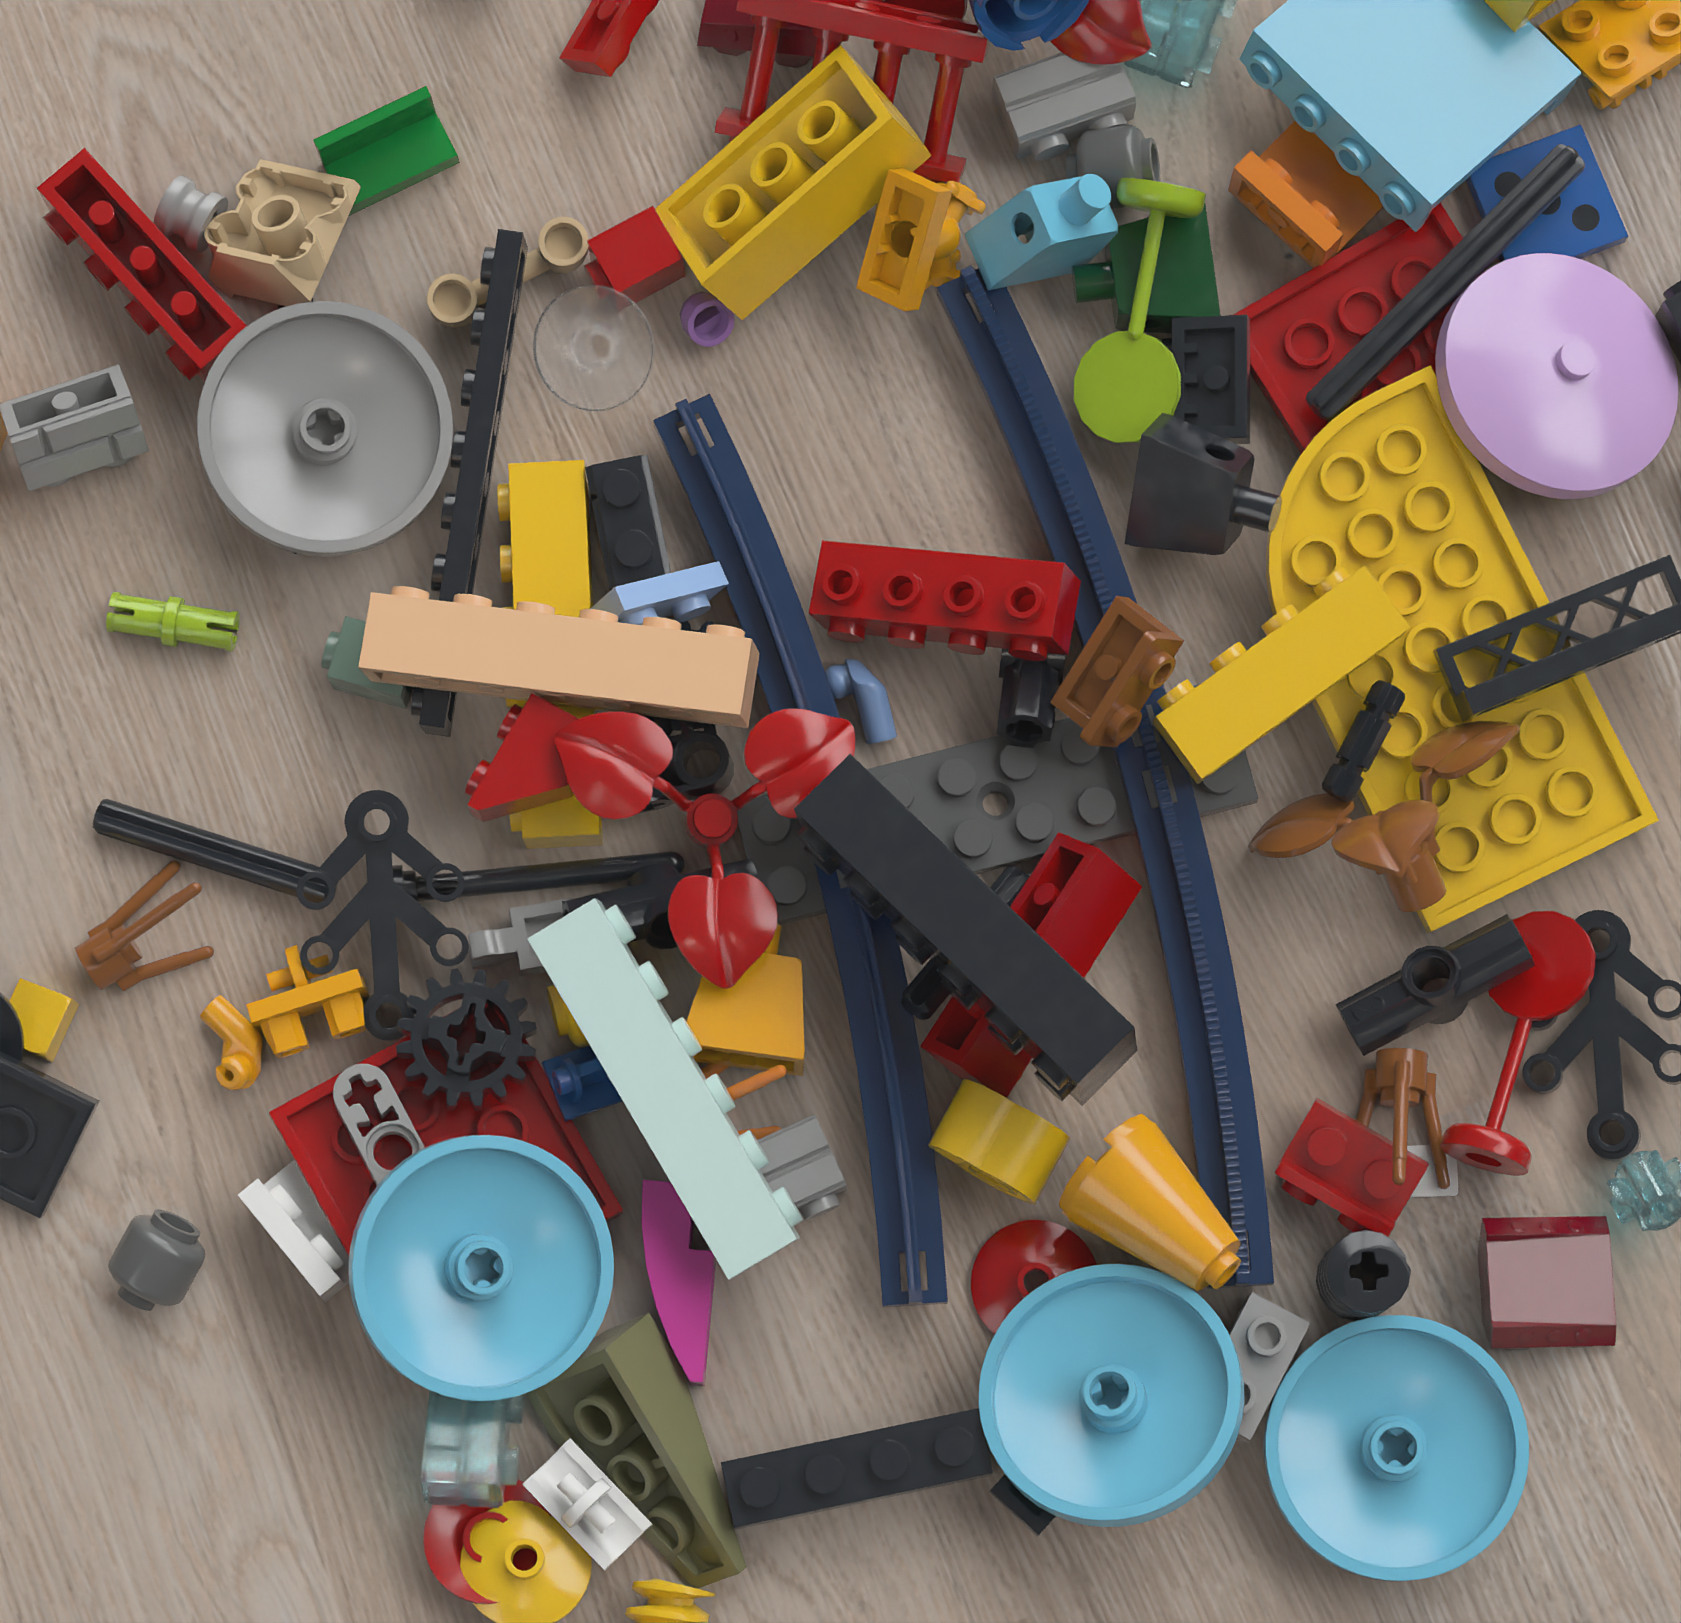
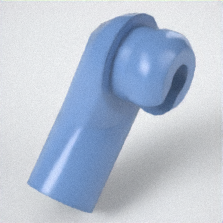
(870, 697)

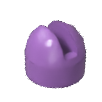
(705, 324)

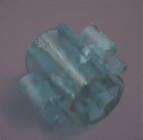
(1647, 1190)

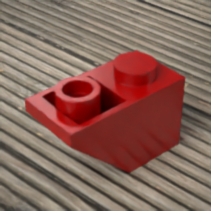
(527, 765)

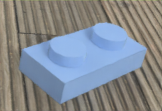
(678, 594)

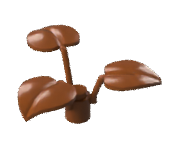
(1393, 840)

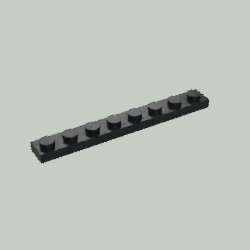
(476, 447)

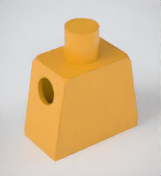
(756, 1019)

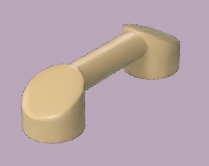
(560, 249)

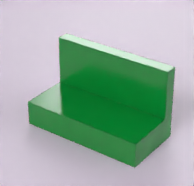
(388, 148)

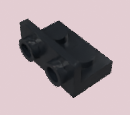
(1214, 373)

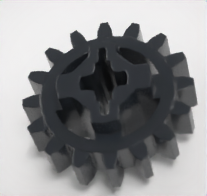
(496, 1044)

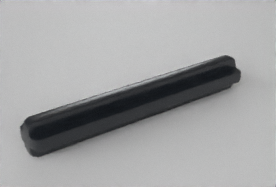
(207, 849)

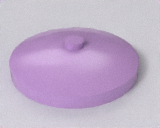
(1556, 376)

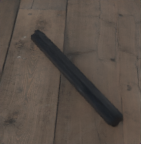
(1445, 282)

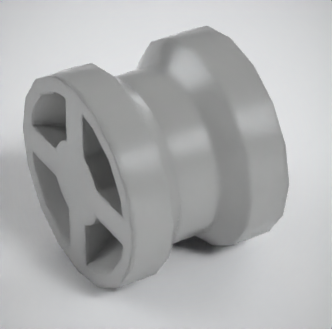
(188, 212)

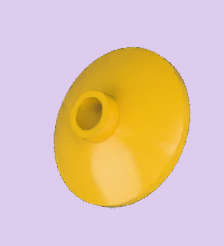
(533, 1595)

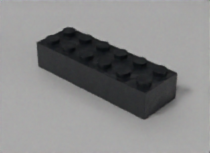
(966, 930)

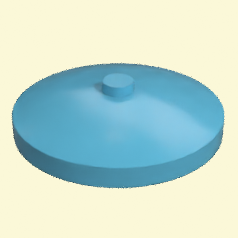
(481, 1267)
(1111, 1395)
(1396, 1448)

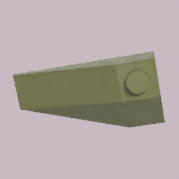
(640, 1427)

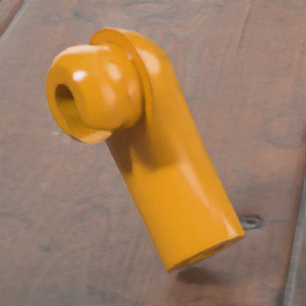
(241, 1044)

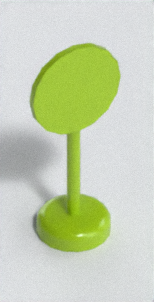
(1129, 374)

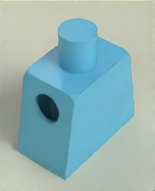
(1067, 228)

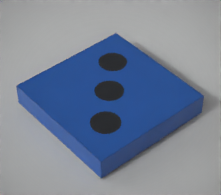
(1575, 223)

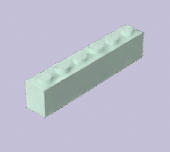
(665, 1088)

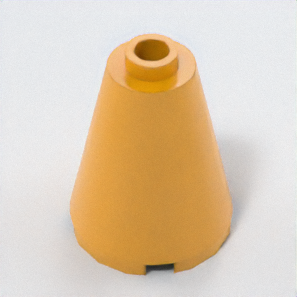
(1152, 1207)

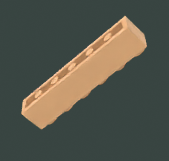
(560, 658)

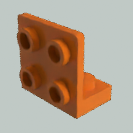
(1304, 195)

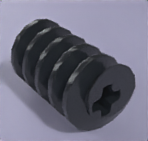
(1378, 1257)

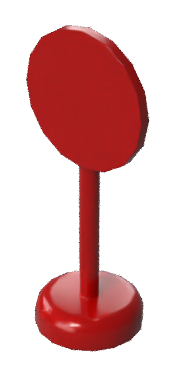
(1550, 988)

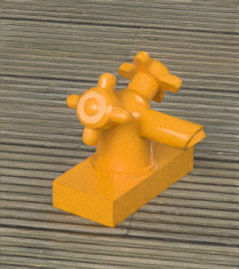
(915, 238)

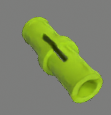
(173, 621)

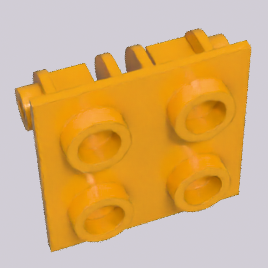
(1618, 43)

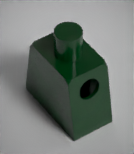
(1182, 278)

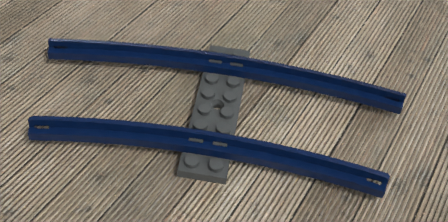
(1048, 790)

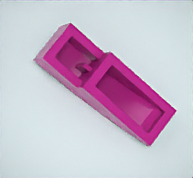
(678, 1276)

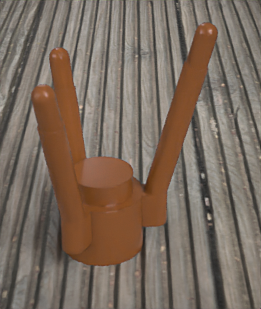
(112, 949)
(1401, 1081)

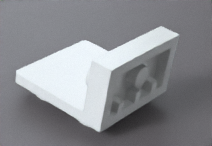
(300, 1229)

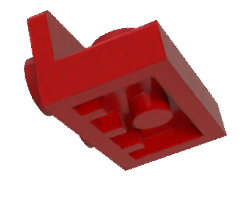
(1347, 1169)

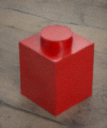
(635, 257)

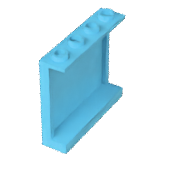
(1408, 88)

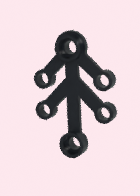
(381, 901)
(1604, 1022)

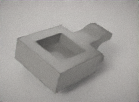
(497, 946)

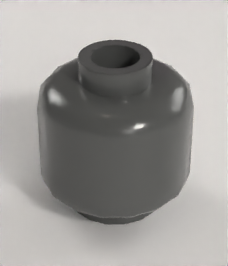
(1115, 155)
(156, 1260)

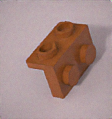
(1117, 673)

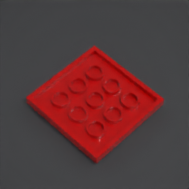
(1329, 309)
(337, 1172)

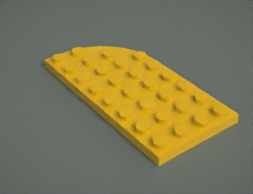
(1414, 507)

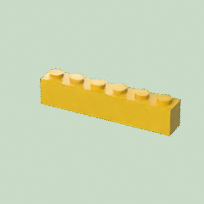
(551, 567)

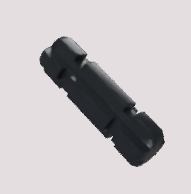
(1363, 741)

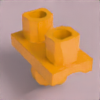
(282, 1013)

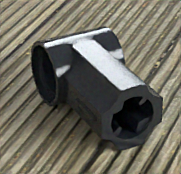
(1026, 694)

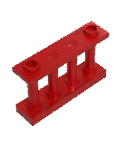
(894, 34)

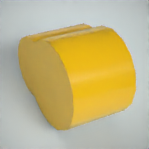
(999, 1141)

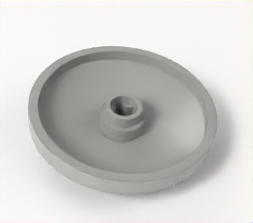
(324, 428)

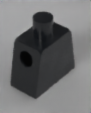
(1194, 491)

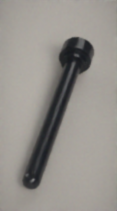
(535, 876)

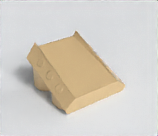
(279, 233)

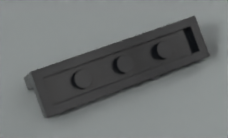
(1570, 662)

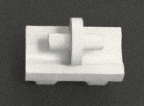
(587, 1504)

